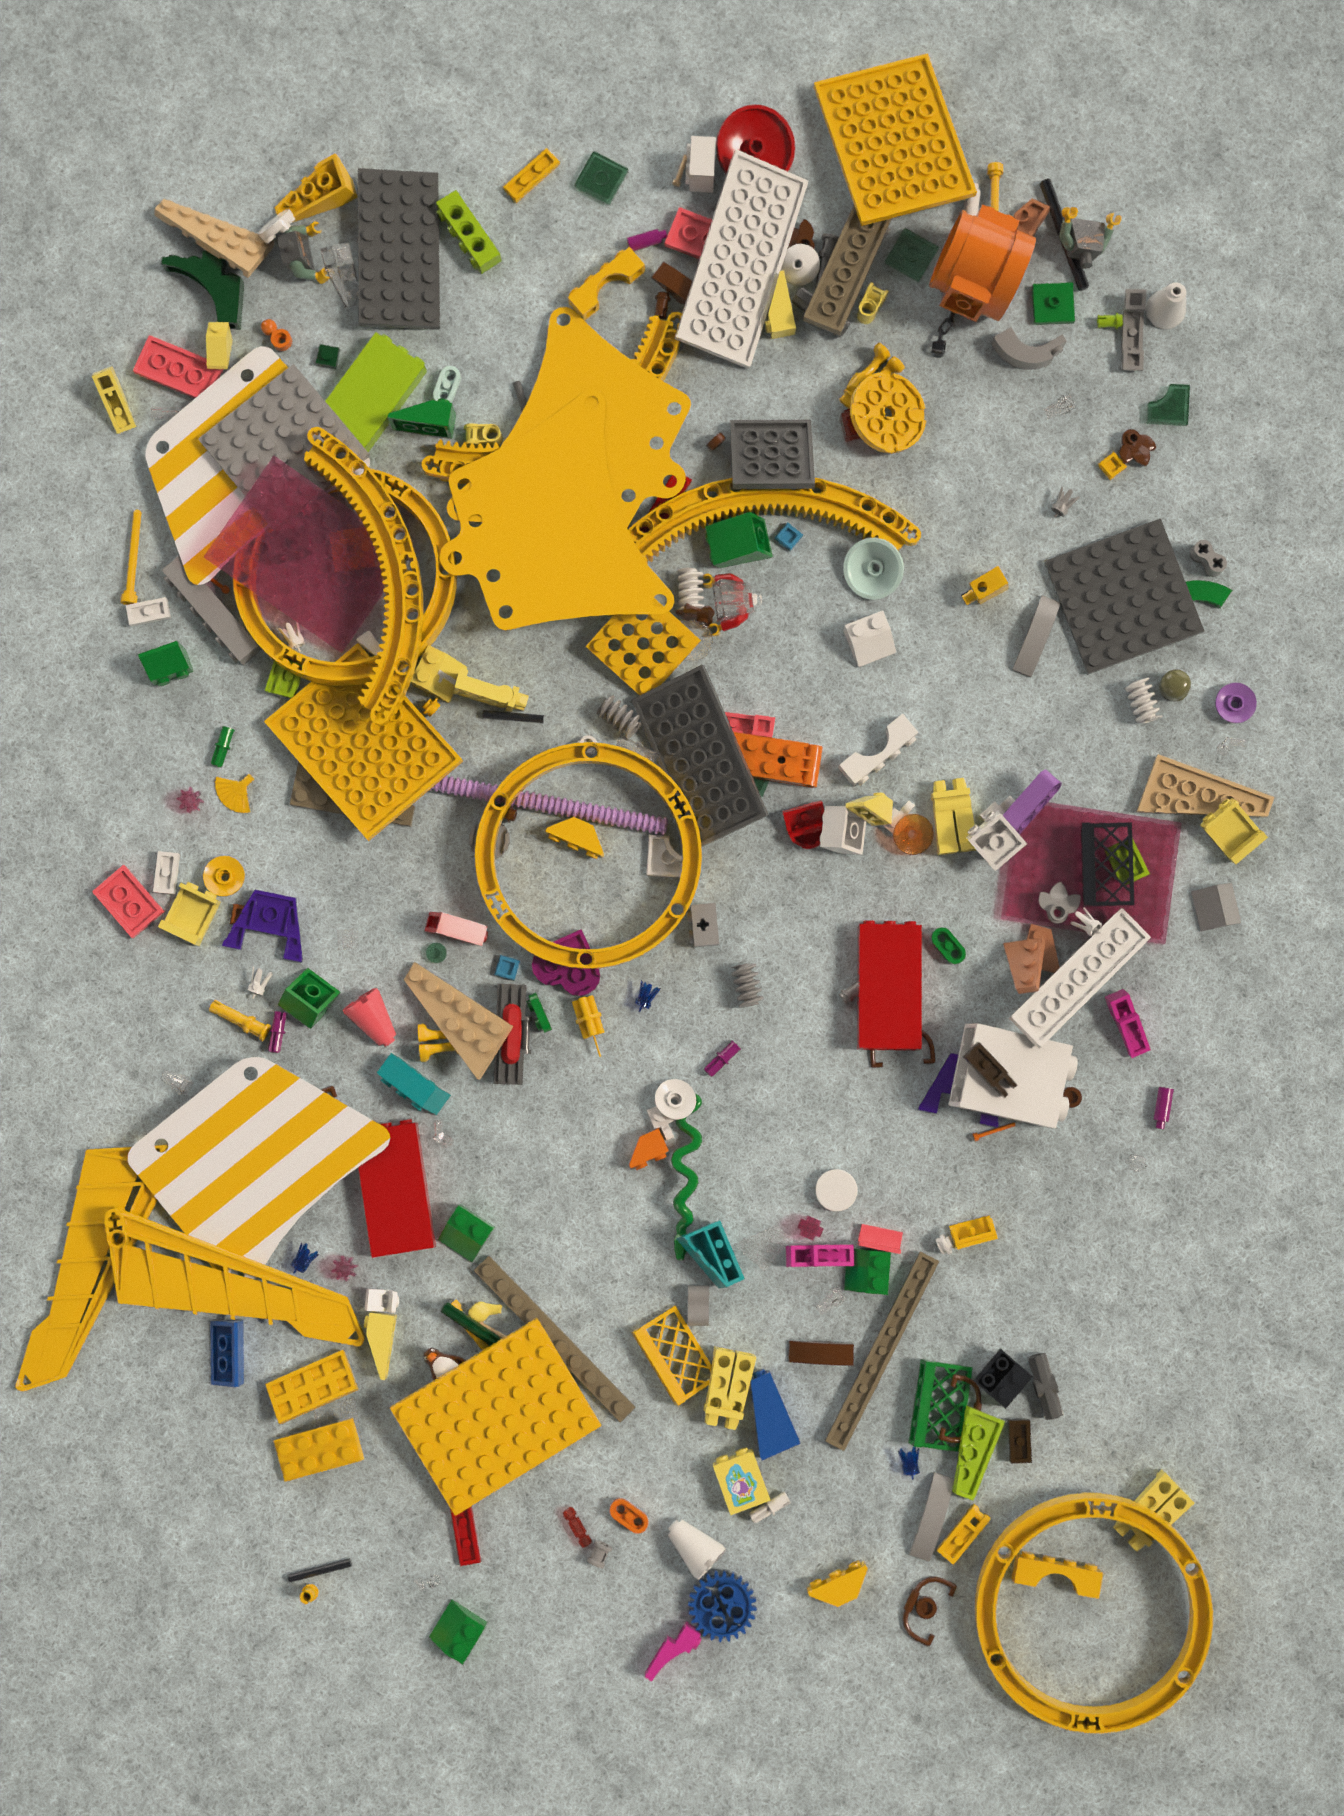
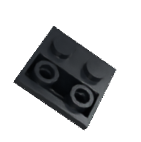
(1002, 1378)

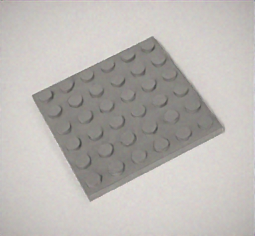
(276, 425)

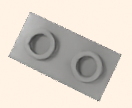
(707, 913)

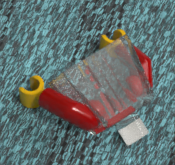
(732, 600)

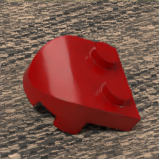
(805, 824)

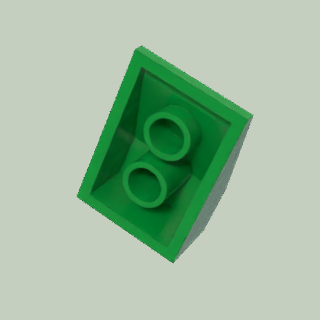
(426, 418)

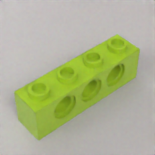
(455, 205)

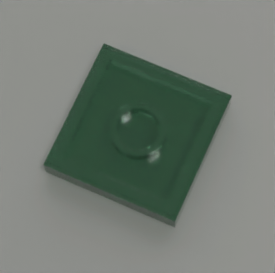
(601, 177)
(911, 255)

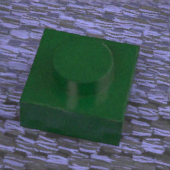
(328, 356)

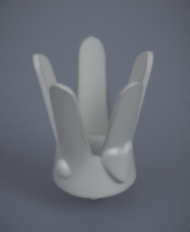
(1062, 504)

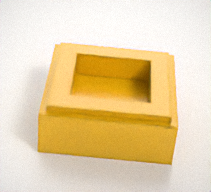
(1112, 465)

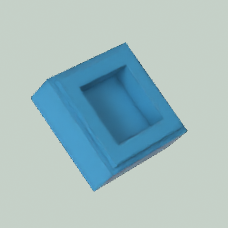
(788, 536)
(507, 967)

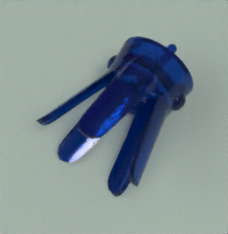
(644, 998)
(302, 1259)
(910, 1462)

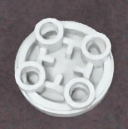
(278, 223)
(836, 1190)

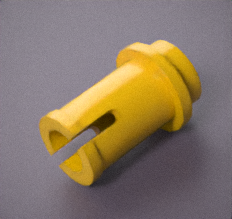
(312, 1590)

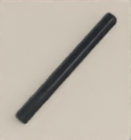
(1055, 211)

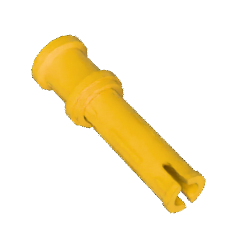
(248, 1024)

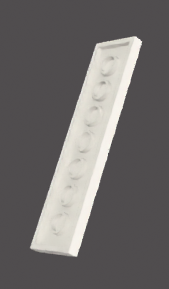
(1079, 978)

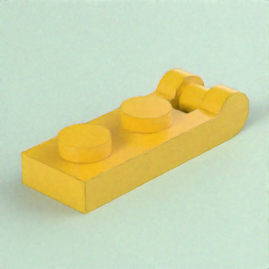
(963, 1534)

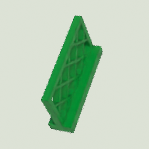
(924, 1398)

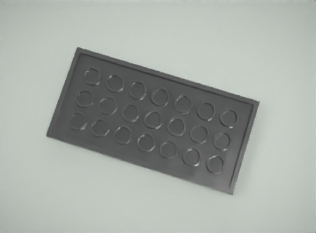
(398, 249)
(700, 754)

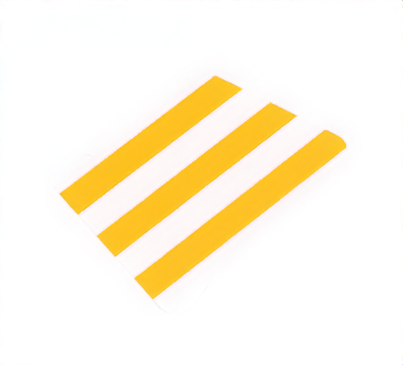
(188, 480)
(253, 1157)

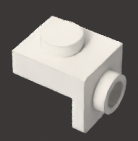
(381, 1300)

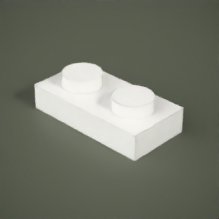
(148, 611)
(166, 873)

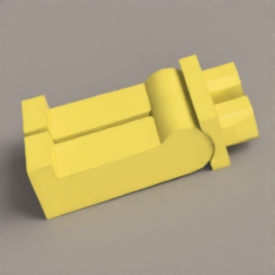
(488, 693)
(945, 806)
(718, 1400)
(1163, 1498)

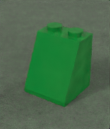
(738, 540)

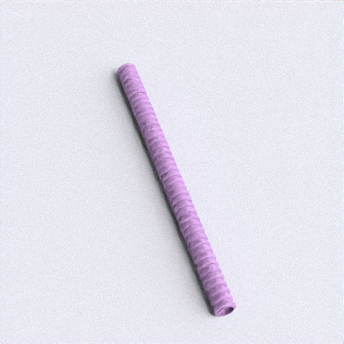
(556, 805)

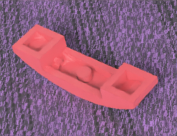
(752, 725)

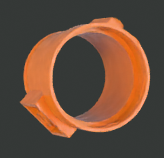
(982, 264)

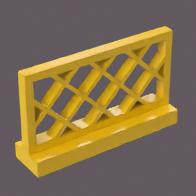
(658, 1363)

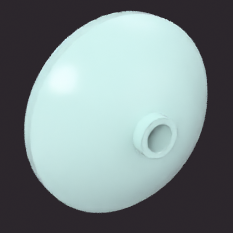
(863, 576)

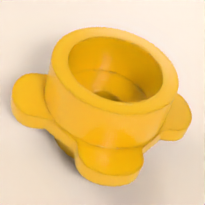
(430, 707)

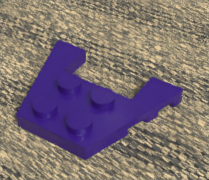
(271, 915)
(943, 1084)

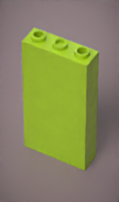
(375, 386)

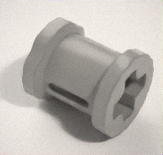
(599, 1554)

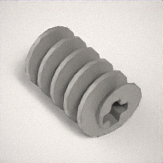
(618, 716)
(747, 985)

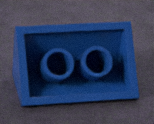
(227, 1353)

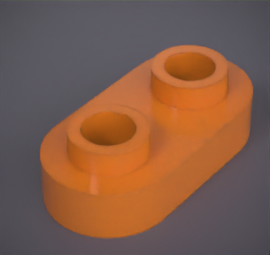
(627, 1517)

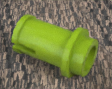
(1110, 321)

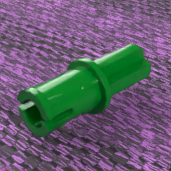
(222, 746)

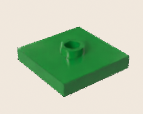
(1053, 303)

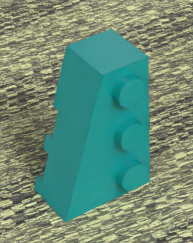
(412, 1084)
(713, 1254)

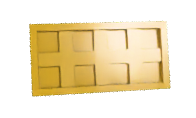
(311, 1387)
(318, 1449)

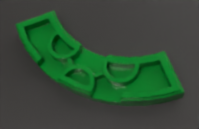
(1208, 592)

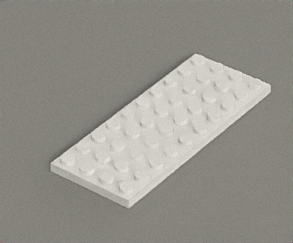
(741, 259)

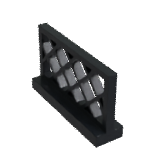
(1088, 864)

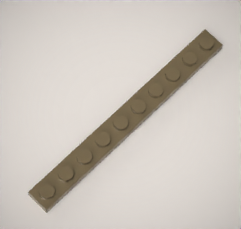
(881, 1351)
(572, 1356)

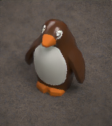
(441, 1363)

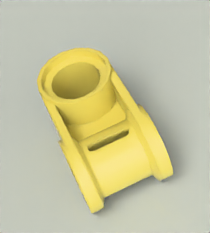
(872, 301)
(479, 434)

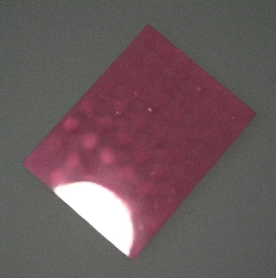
(302, 554)
(1055, 857)

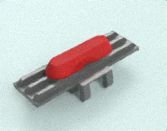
(510, 1058)

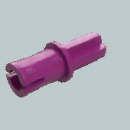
(277, 1032)
(722, 1058)

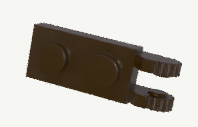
(989, 1068)

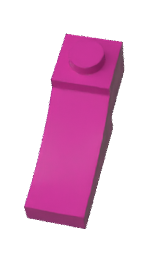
(1128, 1022)
(819, 1255)
(670, 1648)

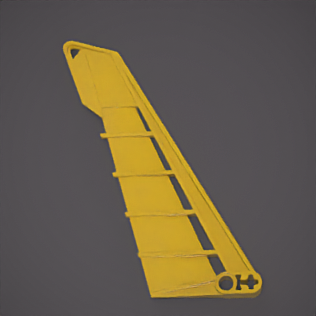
(179, 1284)
(57, 1340)

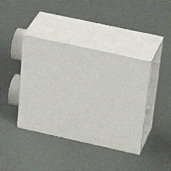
(1037, 1072)

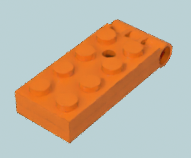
(800, 764)

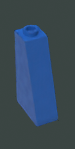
(772, 1420)

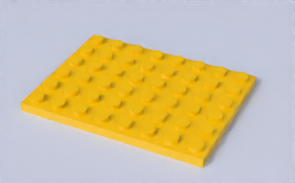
(894, 139)
(363, 766)
(495, 1416)

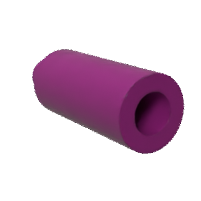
(646, 239)
(1163, 1106)

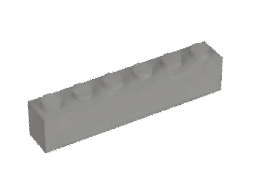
(214, 613)

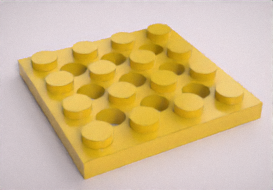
(657, 642)

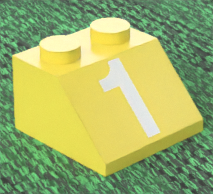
(437, 674)

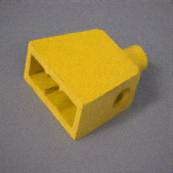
(992, 580)

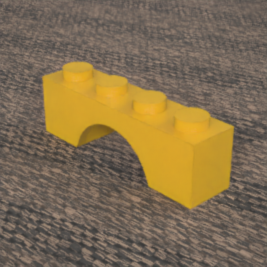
(624, 267)
(1030, 1570)

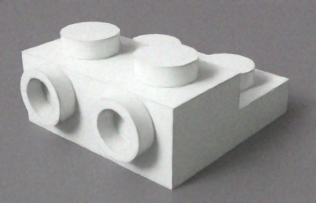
(995, 839)

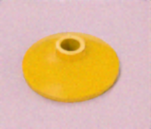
(216, 869)

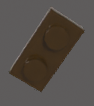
(1019, 1441)

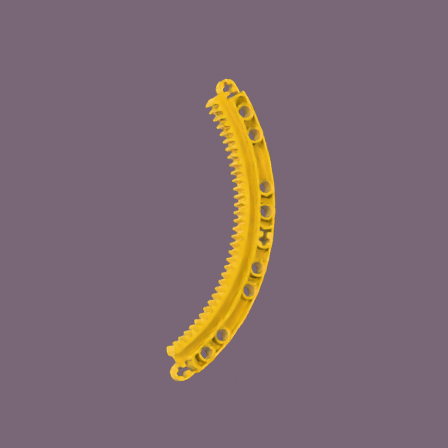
(649, 357)
(833, 503)
(371, 504)

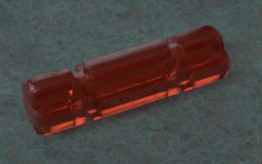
(577, 1527)

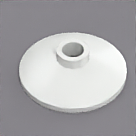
(808, 269)
(676, 1090)

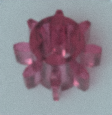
(195, 798)
(810, 1227)
(347, 1263)

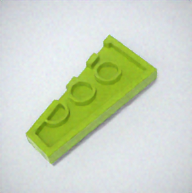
(976, 1447)

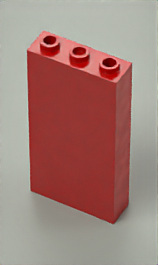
(889, 986)
(397, 1195)

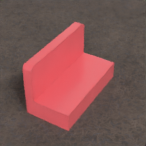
(880, 1238)

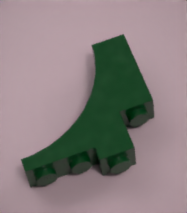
(209, 272)

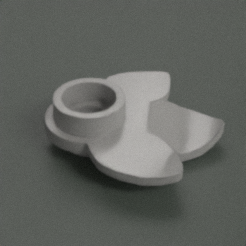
(1058, 900)

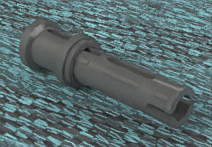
(828, 246)

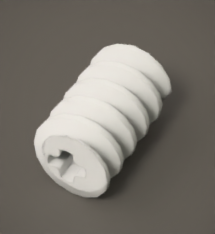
(689, 587)
(1142, 701)

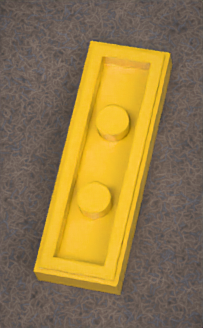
(531, 175)

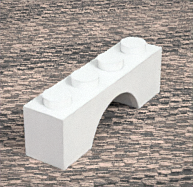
(858, 767)

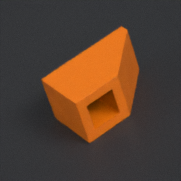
(648, 1147)

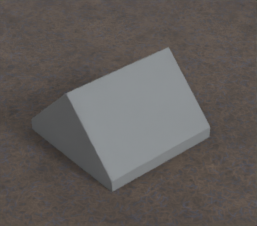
(1216, 907)

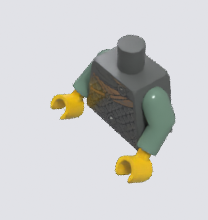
(1085, 238)
(297, 254)

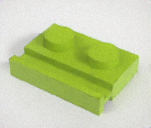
(282, 681)
(1139, 867)

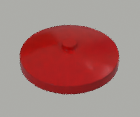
(758, 133)

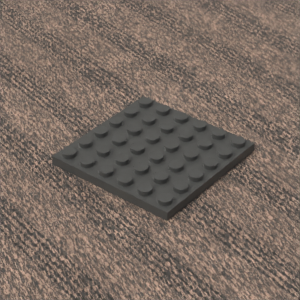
(1124, 596)

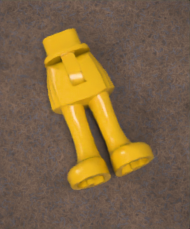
(882, 354)
(427, 1050)

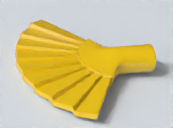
(234, 793)

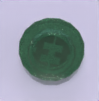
(436, 953)

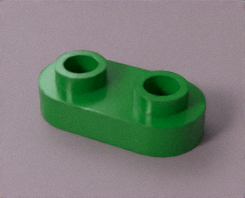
(946, 947)
(535, 1005)

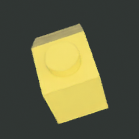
(218, 345)

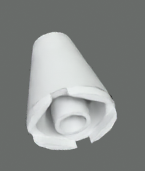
(1167, 306)
(695, 1547)

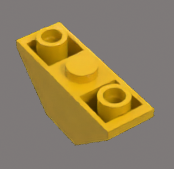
(577, 835)
(840, 1586)

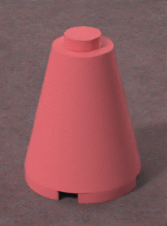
(372, 1017)

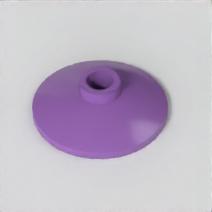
(1245, 701)

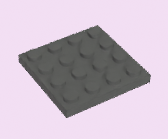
(772, 454)

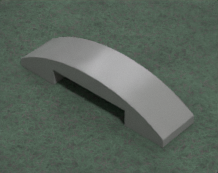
(1132, 330)
(1036, 636)
(932, 1517)

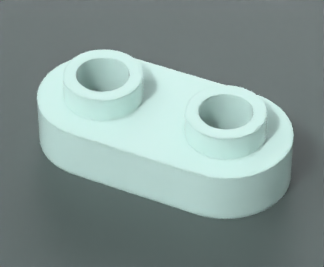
(445, 386)

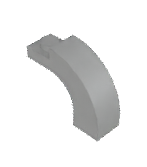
(1024, 356)

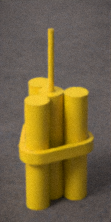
(588, 1018)

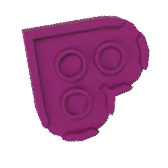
(573, 980)

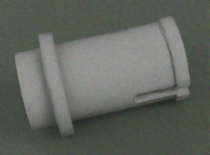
(850, 993)

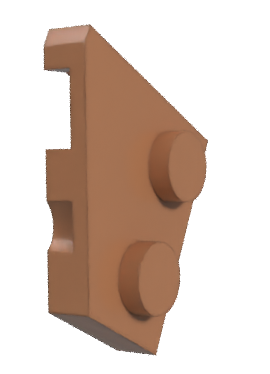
(1050, 959)

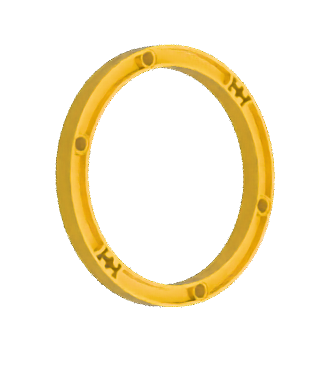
(358, 671)
(566, 756)
(1119, 1715)

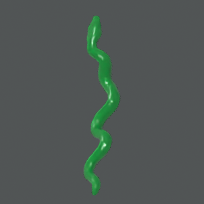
(693, 1180)

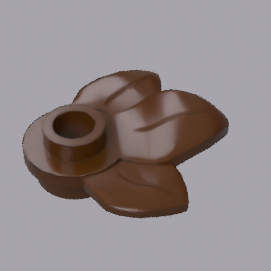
(803, 235)
(1137, 450)
(692, 613)

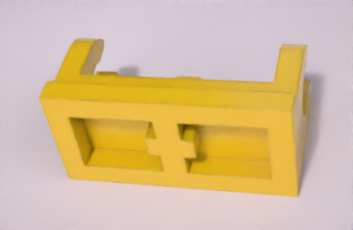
(973, 1232)

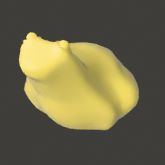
(481, 1311)

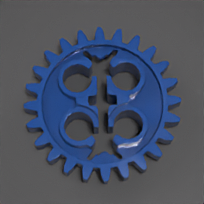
(705, 1613)

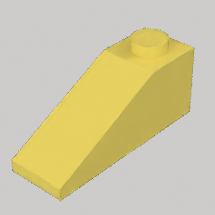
(780, 315)
(114, 399)
(873, 809)
(380, 1337)

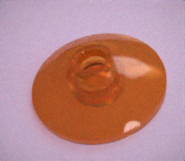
(922, 834)

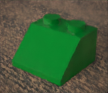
(166, 663)
(308, 998)
(466, 1233)
(869, 1272)
(457, 1631)

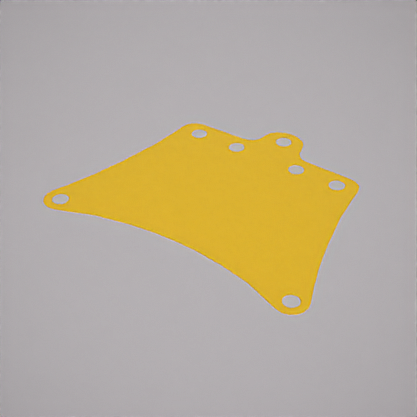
(634, 411)
(551, 527)

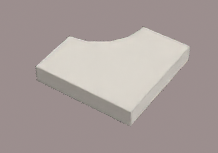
(662, 858)

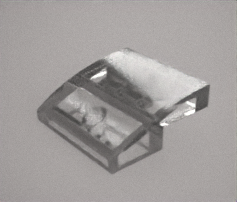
(337, 1411)

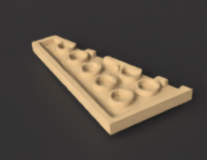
(223, 240)
(1188, 790)
(464, 1022)

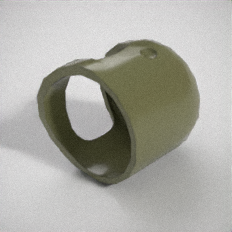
(1175, 685)

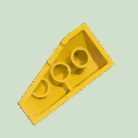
(321, 191)

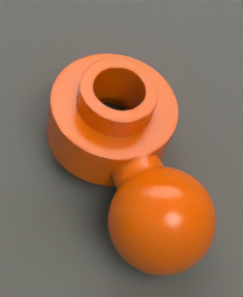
(270, 328)

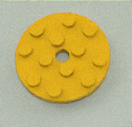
(868, 412)

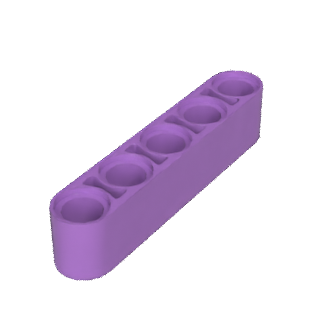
(1032, 800)

